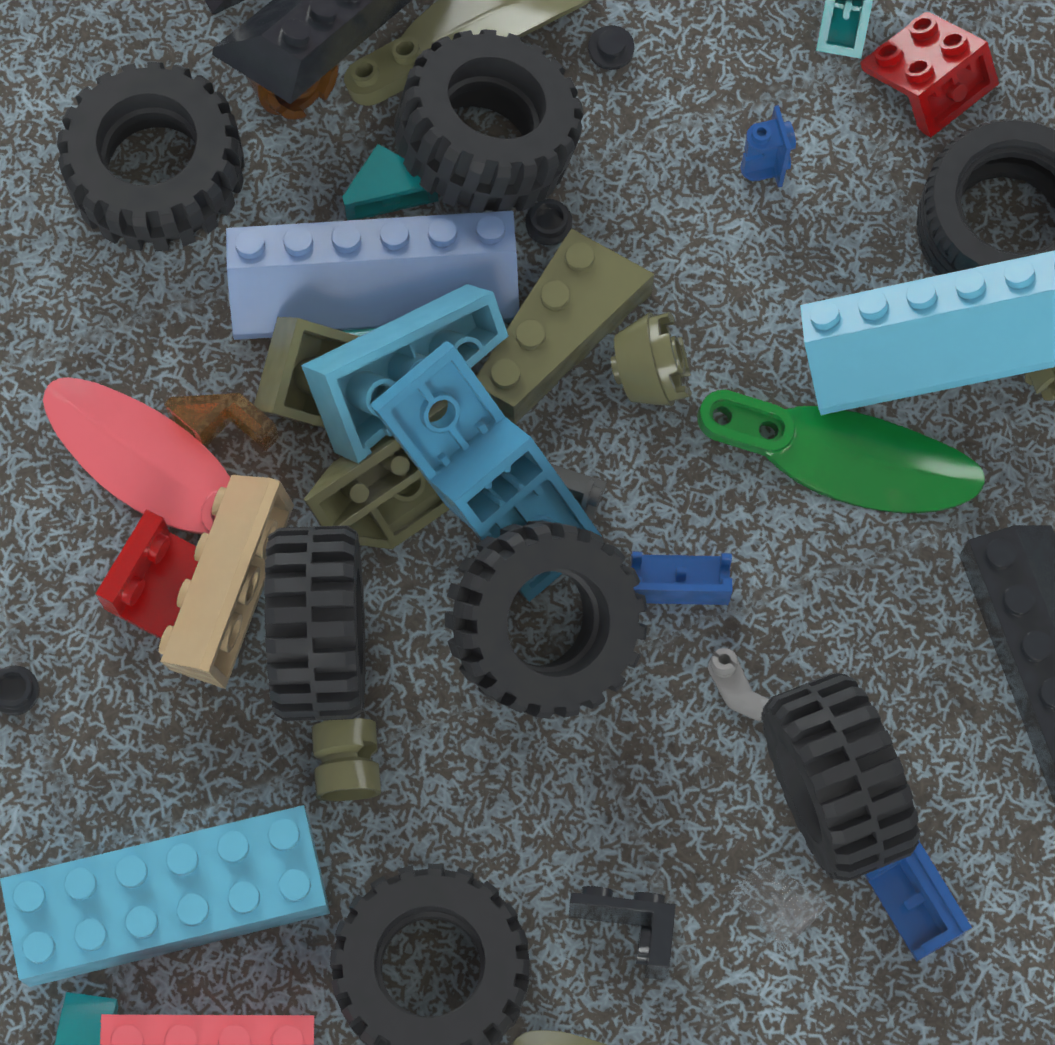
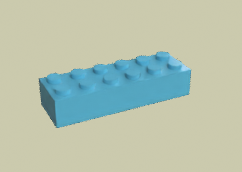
(164, 896)

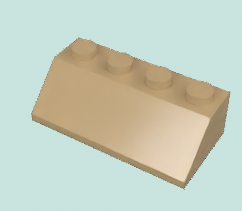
(226, 581)

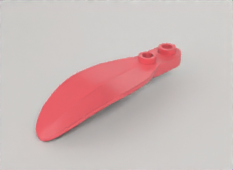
(136, 453)

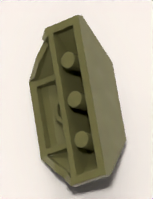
(380, 496)

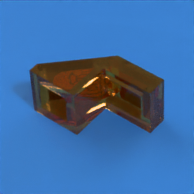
(209, 414)

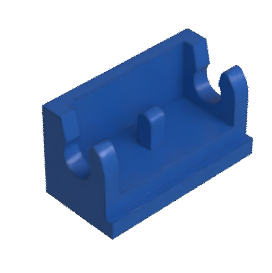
(683, 578)
(919, 903)

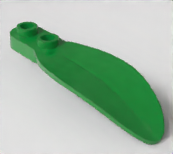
(847, 454)

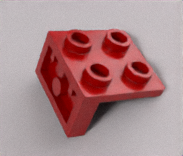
(937, 69)
(148, 576)

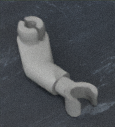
(734, 686)

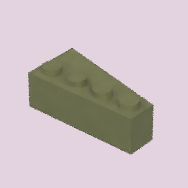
(564, 317)

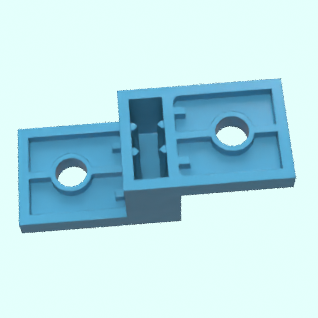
(474, 454)

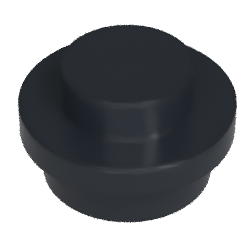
(611, 47)
(548, 222)
(17, 690)

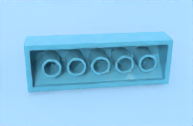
(932, 333)

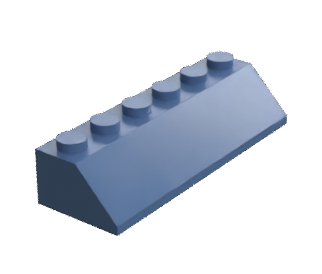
(365, 269)

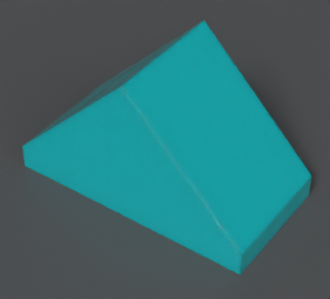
(844, 27)
(384, 187)

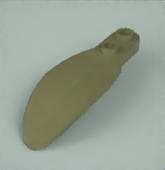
(390, 65)

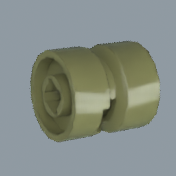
(346, 760)

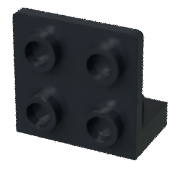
(643, 910)

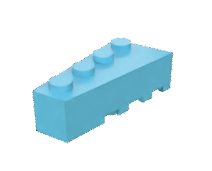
(363, 369)

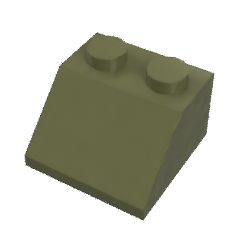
(283, 384)

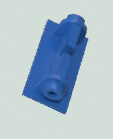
(768, 149)

